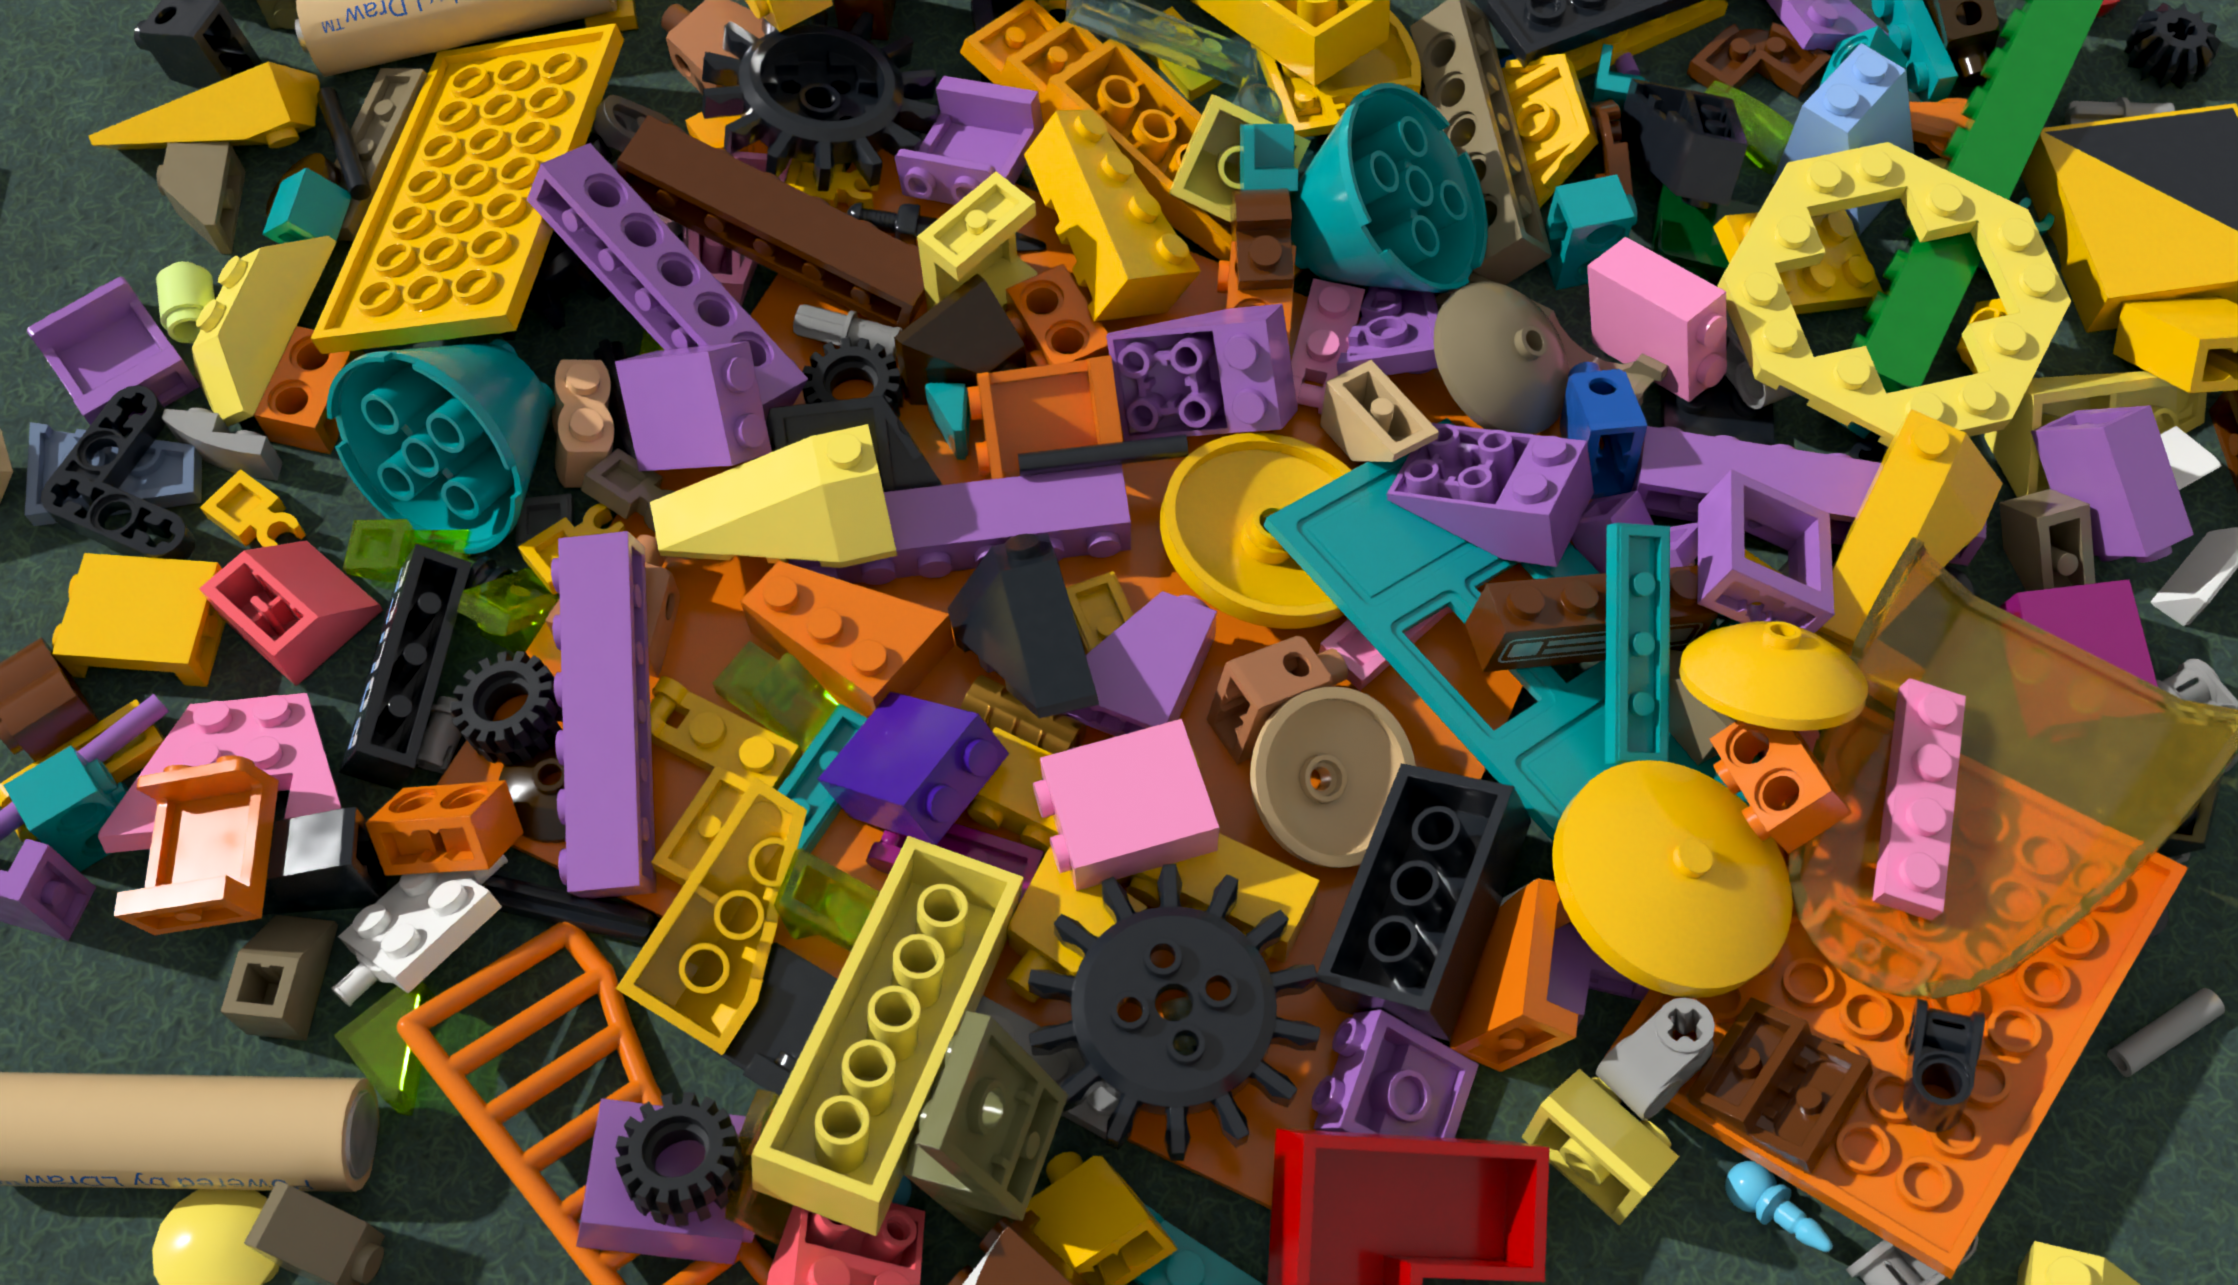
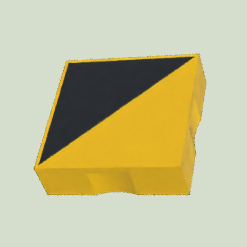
(2141, 207)

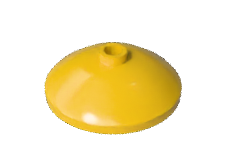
(1774, 676)

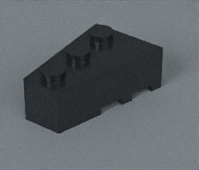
(1685, 140)

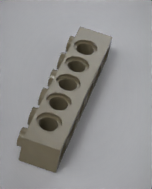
(1470, 91)

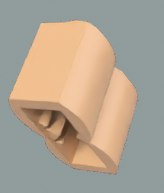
(581, 419)

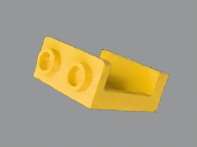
(140, 617)

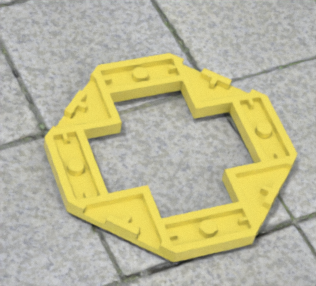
(1939, 206)

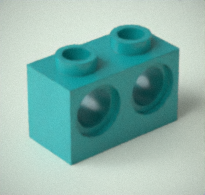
(1584, 224)
(68, 804)

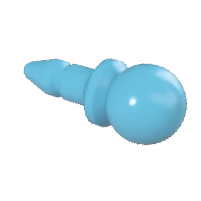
(1756, 1191)

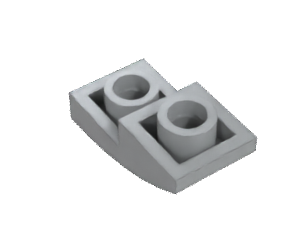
(222, 448)

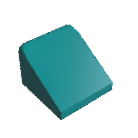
(951, 414)

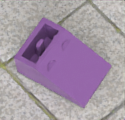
(1204, 374)
(1499, 490)

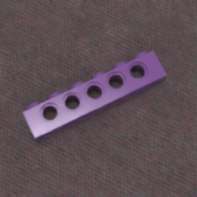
(652, 267)

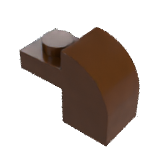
(1262, 238)

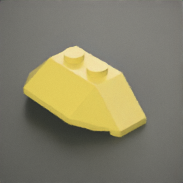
(253, 322)

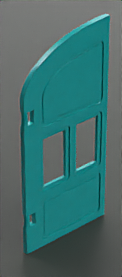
(1399, 570)

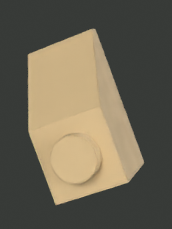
(1372, 416)

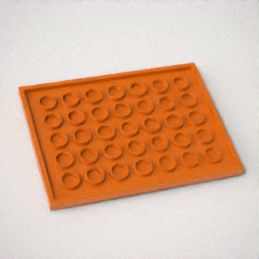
(1882, 1169)

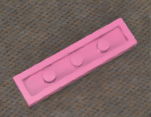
(1919, 800)

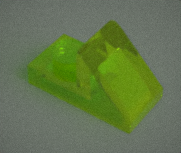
(509, 608)
(776, 694)
(823, 901)

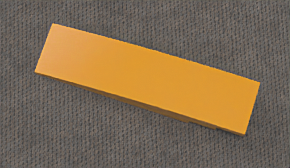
(1138, 107)

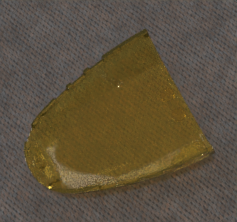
(2058, 789)

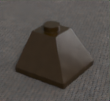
(957, 341)

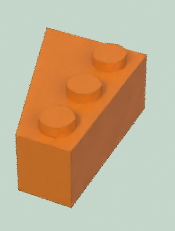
(847, 634)

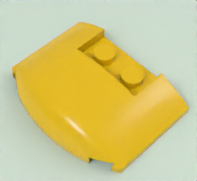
(1319, 108)

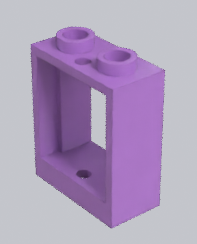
(1733, 582)

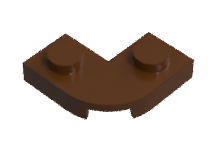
(1773, 54)
(1613, 153)

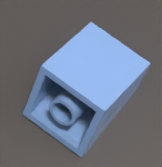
(1854, 108)

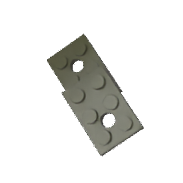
(985, 1127)

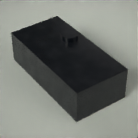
(1425, 899)

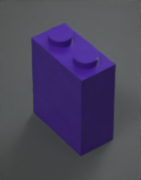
(914, 767)

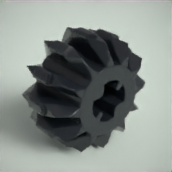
(2172, 45)

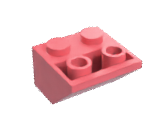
(290, 605)
(831, 1253)

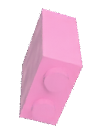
(1660, 311)
(1126, 805)

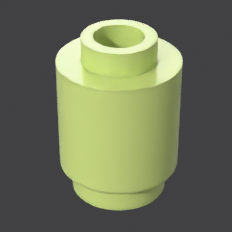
(182, 296)

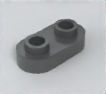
(620, 119)

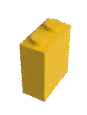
(2182, 341)

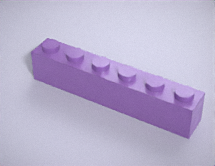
(1683, 467)
(958, 523)
(604, 716)

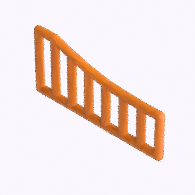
(488, 1119)

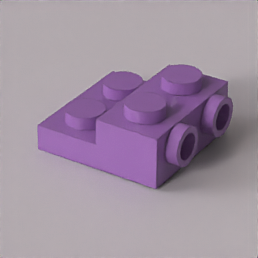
(1392, 1081)

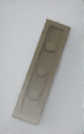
(378, 132)

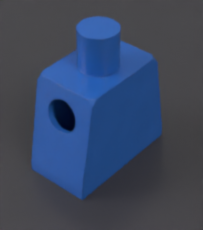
(1605, 407)

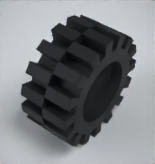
(852, 364)
(490, 691)
(664, 1128)

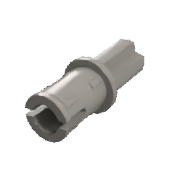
(2092, 111)
(832, 326)

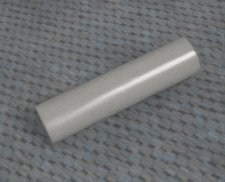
(2166, 1031)

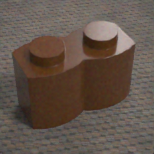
(40, 702)

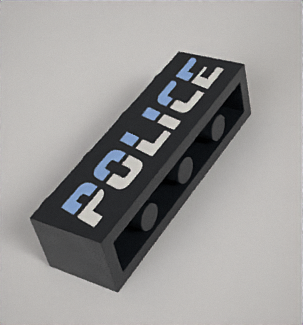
(405, 668)

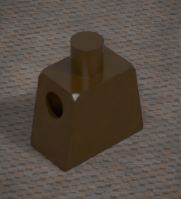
(1968, 33)

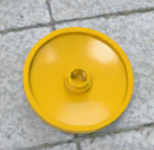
(1217, 531)
(1671, 879)

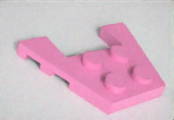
(269, 730)

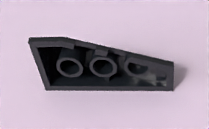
(1024, 627)

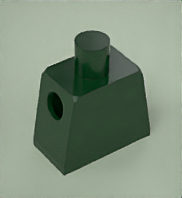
(1688, 236)

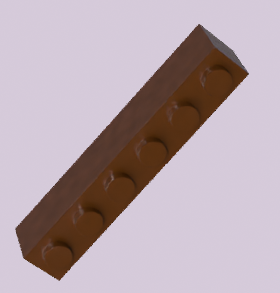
(774, 223)

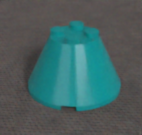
(1390, 199)
(443, 435)

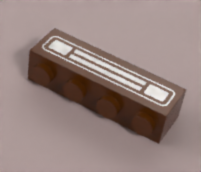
(1566, 620)

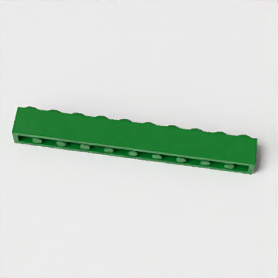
(1990, 152)

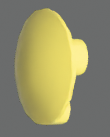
(206, 1238)

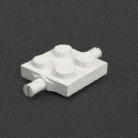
(415, 928)

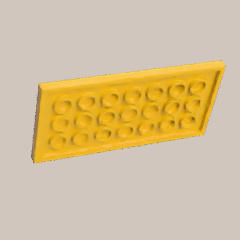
(450, 225)

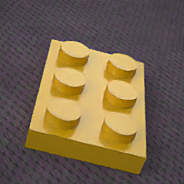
(1839, 281)

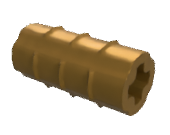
(1007, 713)

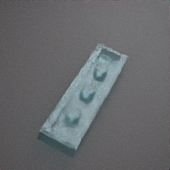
(1167, 38)

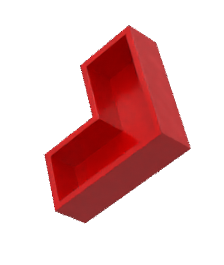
(1405, 1209)

